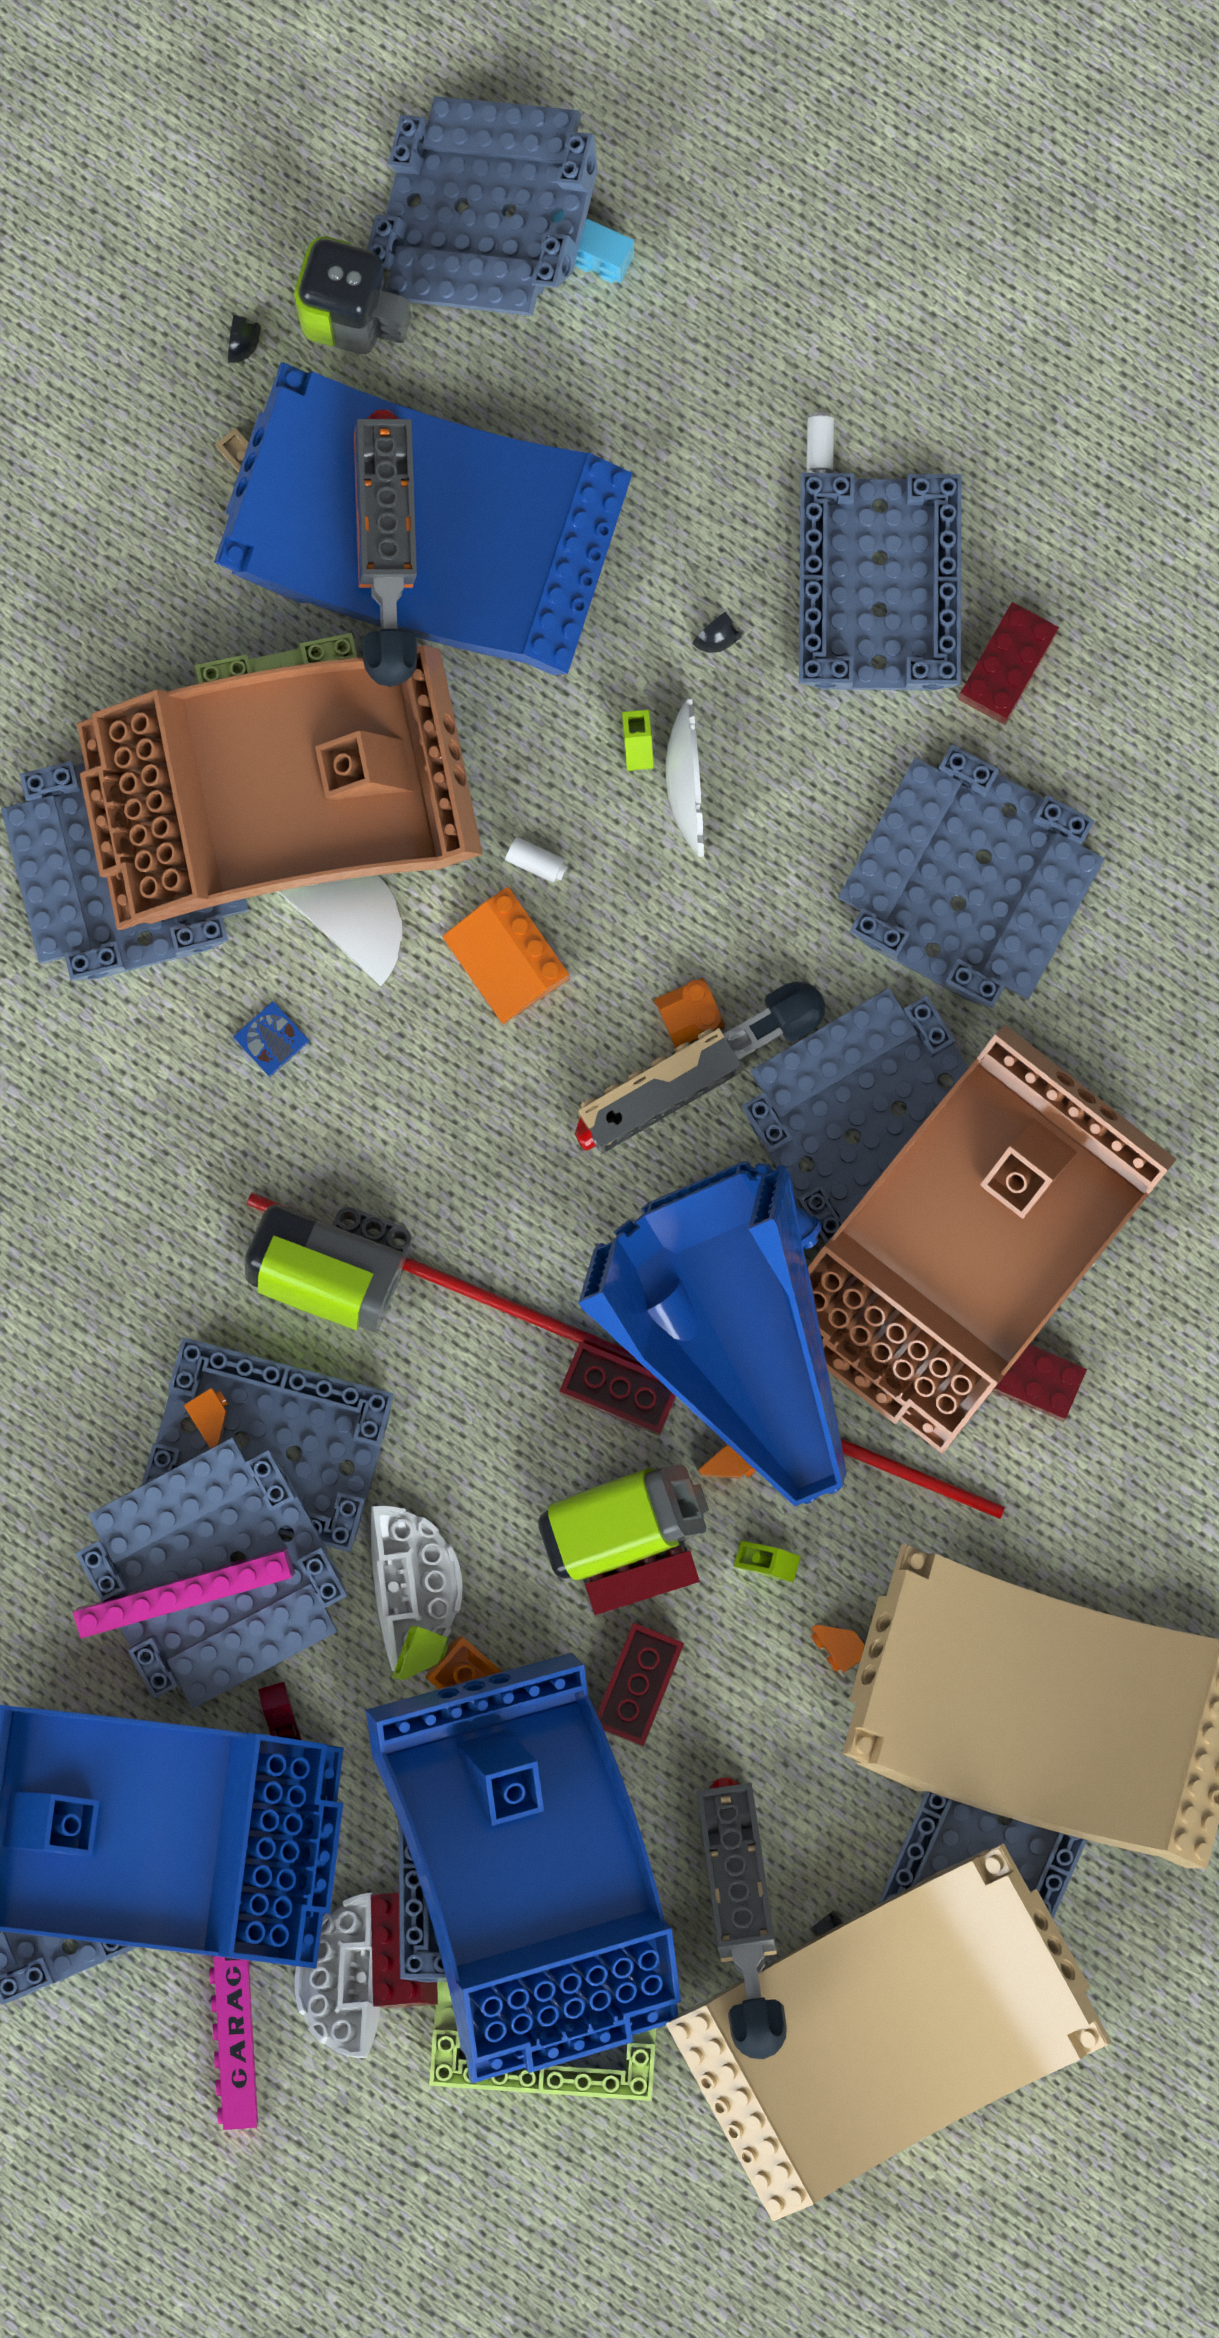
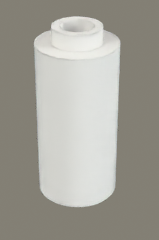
(820, 443)
(536, 860)

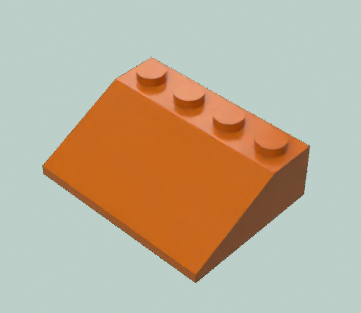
(506, 955)

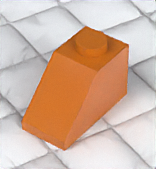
(209, 1415)
(726, 1464)

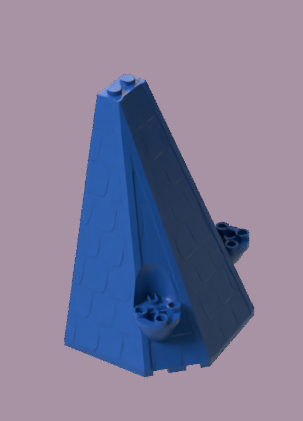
(726, 1317)

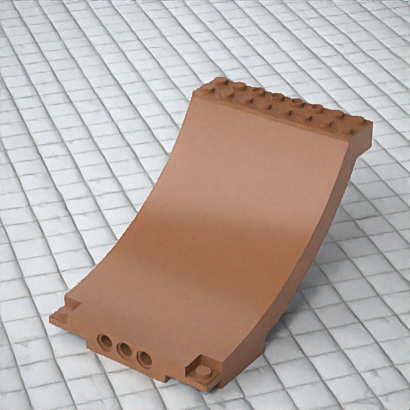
(274, 785)
(976, 1237)

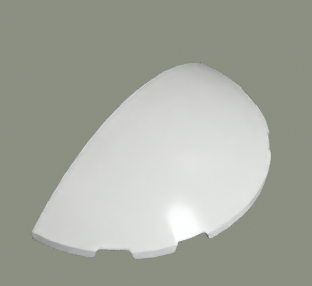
(684, 777)
(357, 917)
(413, 1577)
(340, 1990)

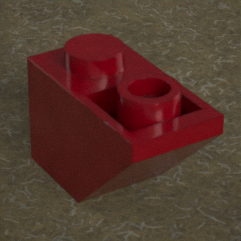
(279, 1711)

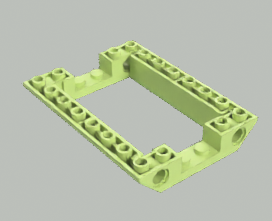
(451, 2071)

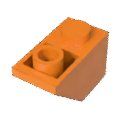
(841, 1644)

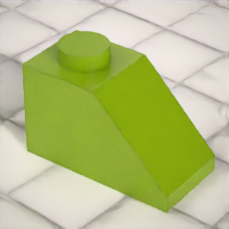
(767, 1561)
(420, 1651)

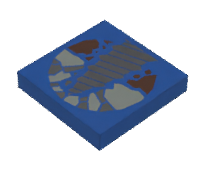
(271, 1039)

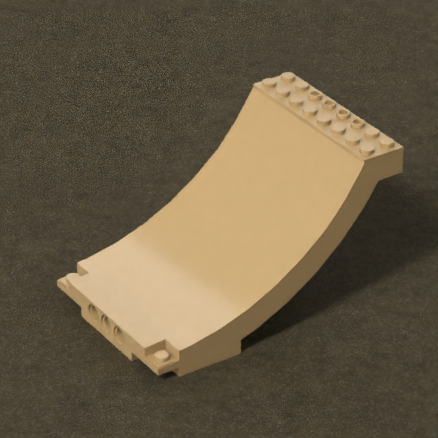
(1041, 1710)
(894, 2030)

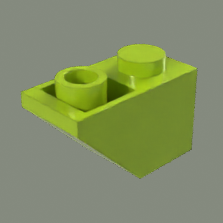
(637, 740)

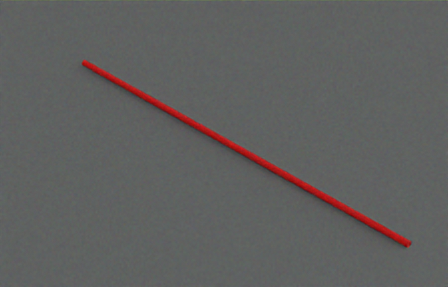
(577, 1335)

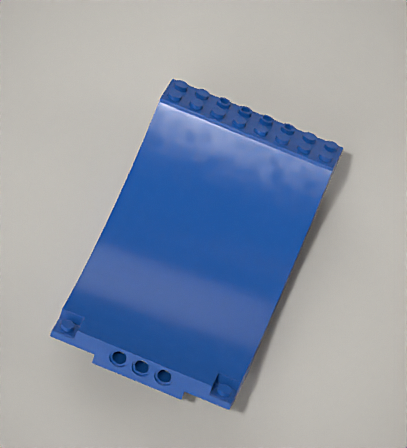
(501, 524)
(166, 1835)
(528, 1866)

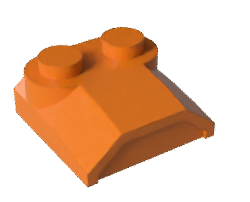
(689, 1012)
(460, 1665)

